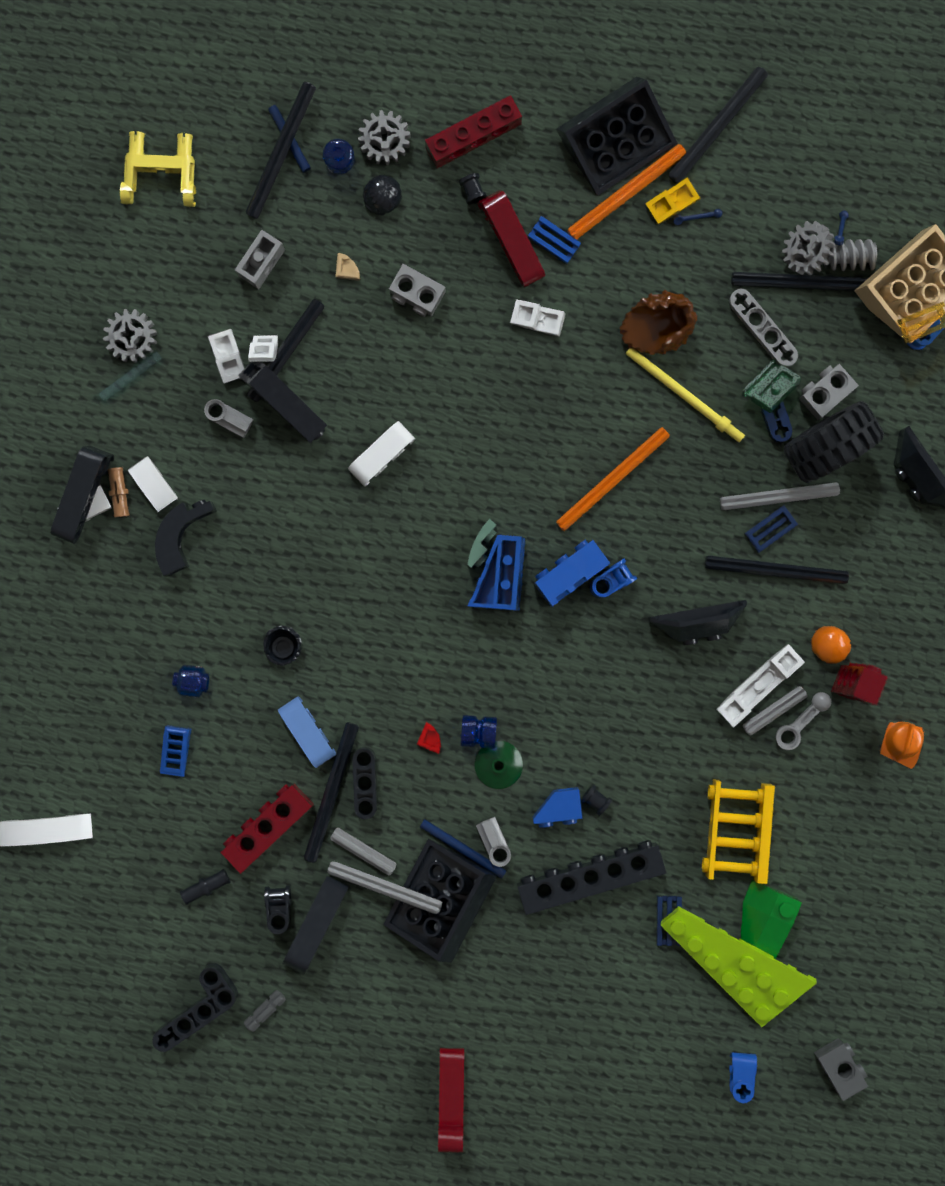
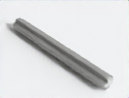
(779, 496)
(385, 887)

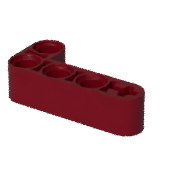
(512, 237)
(451, 1100)

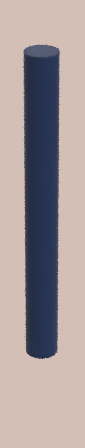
(462, 848)

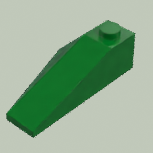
(767, 917)

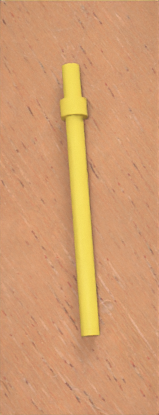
(722, 423)

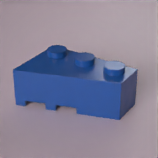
(570, 572)
(502, 576)

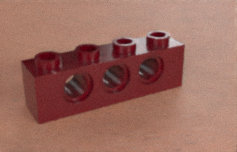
(473, 131)
(860, 683)
(242, 857)

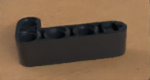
(80, 492)
(315, 925)
(194, 1014)

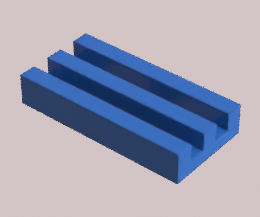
(537, 228)

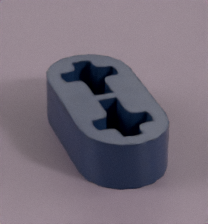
(771, 424)

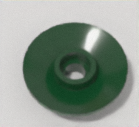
(508, 774)

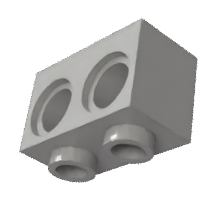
(421, 285)
(830, 395)

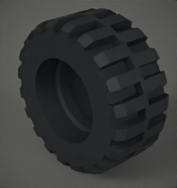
(834, 442)

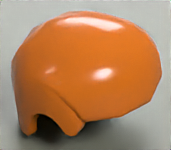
(831, 644)

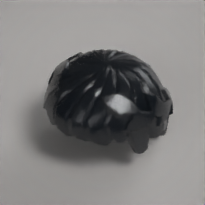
(382, 195)
(282, 645)

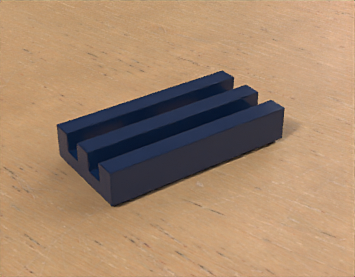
(754, 541)
(668, 941)

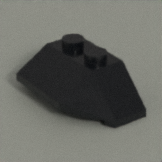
(919, 470)
(699, 622)

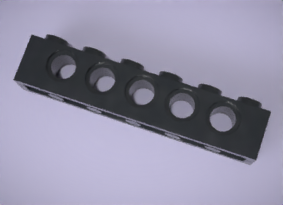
(651, 867)

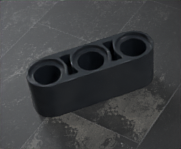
(361, 794)

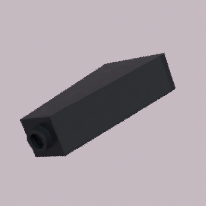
(283, 400)

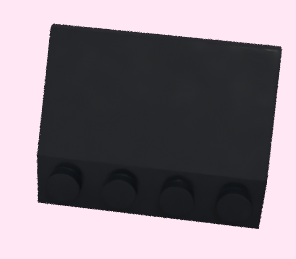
(617, 135)
(460, 888)

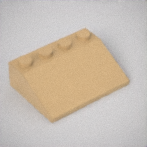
(908, 282)

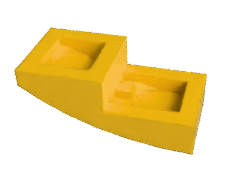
(673, 201)

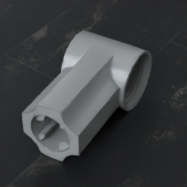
(230, 418)
(493, 839)

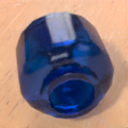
(338, 156)
(191, 681)

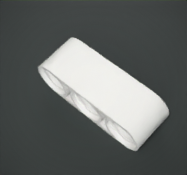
(381, 452)

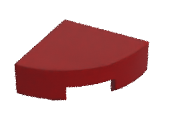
(430, 738)

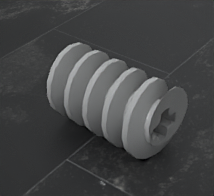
(853, 254)

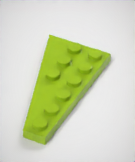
(744, 971)

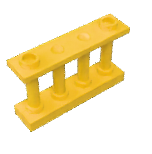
(758, 844)

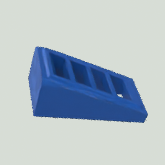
(180, 731)

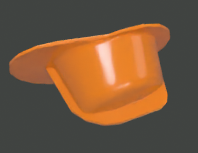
(903, 743)

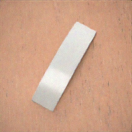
(759, 685)
(45, 830)

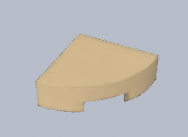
(346, 268)

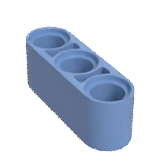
(306, 732)

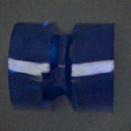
(478, 731)

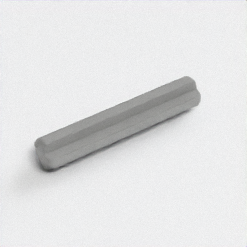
(774, 710)
(363, 851)

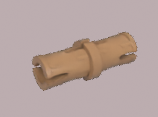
(118, 492)

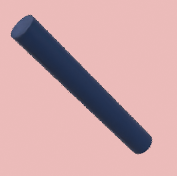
(294, 148)

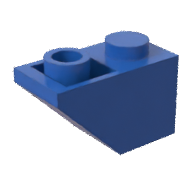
(559, 806)

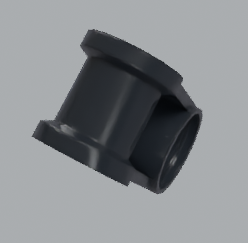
(279, 906)

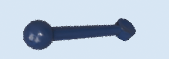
(678, 219)
(839, 239)

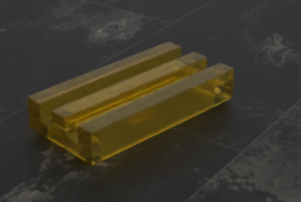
(941, 315)

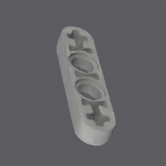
(765, 326)

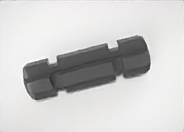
(264, 1010)

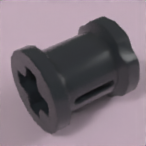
(472, 188)
(596, 800)

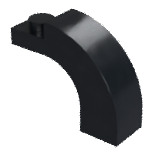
(170, 533)

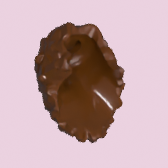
(659, 323)

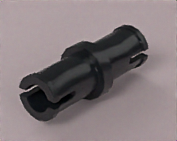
(205, 886)

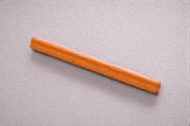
(627, 191)
(613, 479)

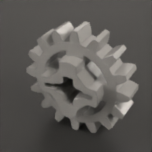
(393, 137)
(808, 248)
(140, 334)

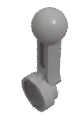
(820, 703)

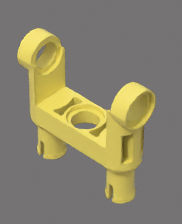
(181, 164)

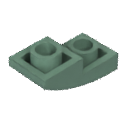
(477, 553)

